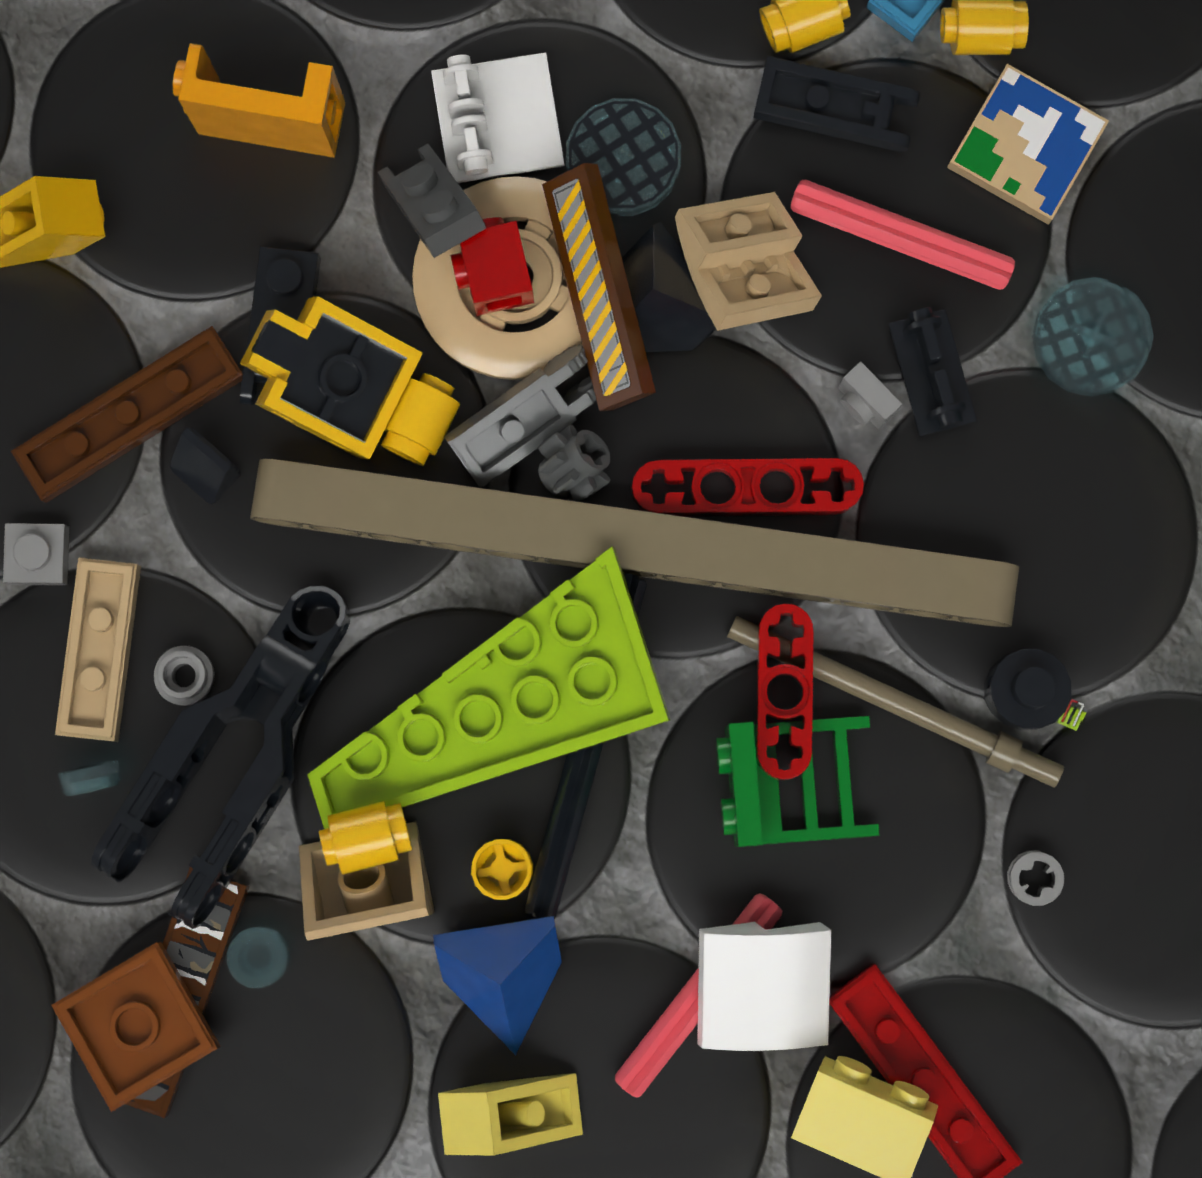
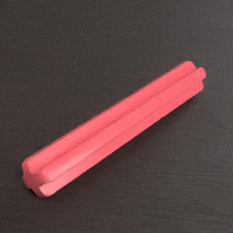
(902, 234)
(681, 1015)

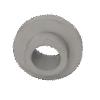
(166, 670)

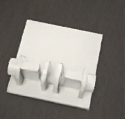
(497, 117)

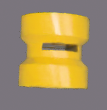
(502, 869)

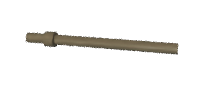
(1001, 749)

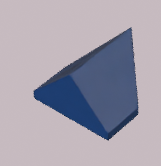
(502, 972)

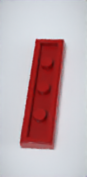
(907, 1054)

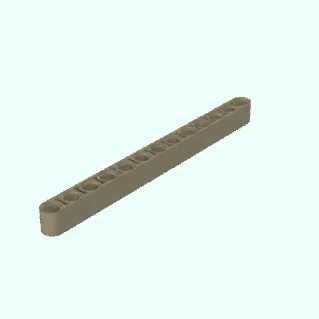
(644, 541)

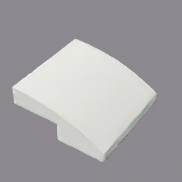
(763, 987)

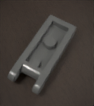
(433, 203)

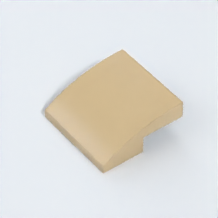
(745, 260)

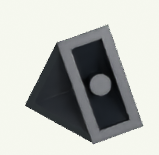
(665, 294)

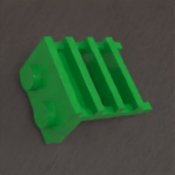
(754, 801)

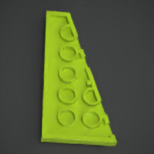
(528, 694)

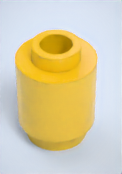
(802, 22)
(984, 26)
(421, 419)
(365, 837)

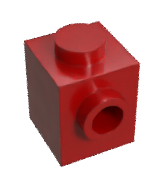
(494, 268)

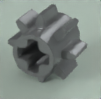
(574, 463)

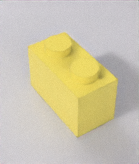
(865, 1119)

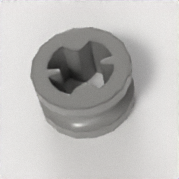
(1045, 893)

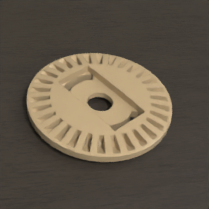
(480, 340)

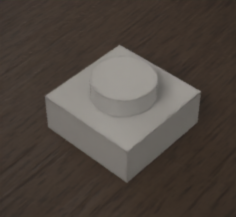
(867, 397)
(36, 554)

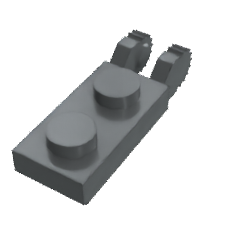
(522, 418)

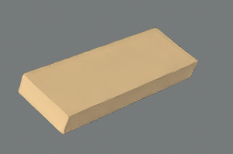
(98, 649)

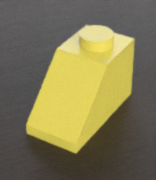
(509, 1115)

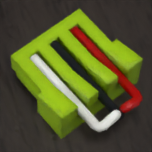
(1072, 716)

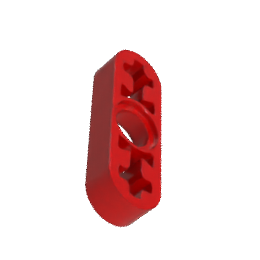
(770, 646)

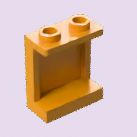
(261, 116)

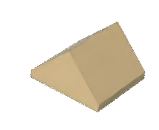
(365, 897)

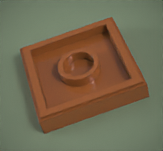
(136, 1026)

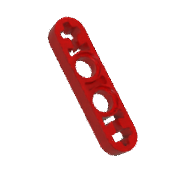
(747, 495)

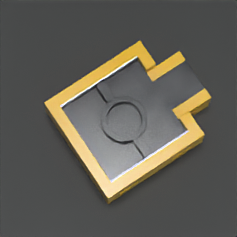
(330, 373)

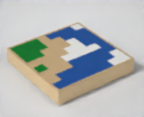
(1028, 144)

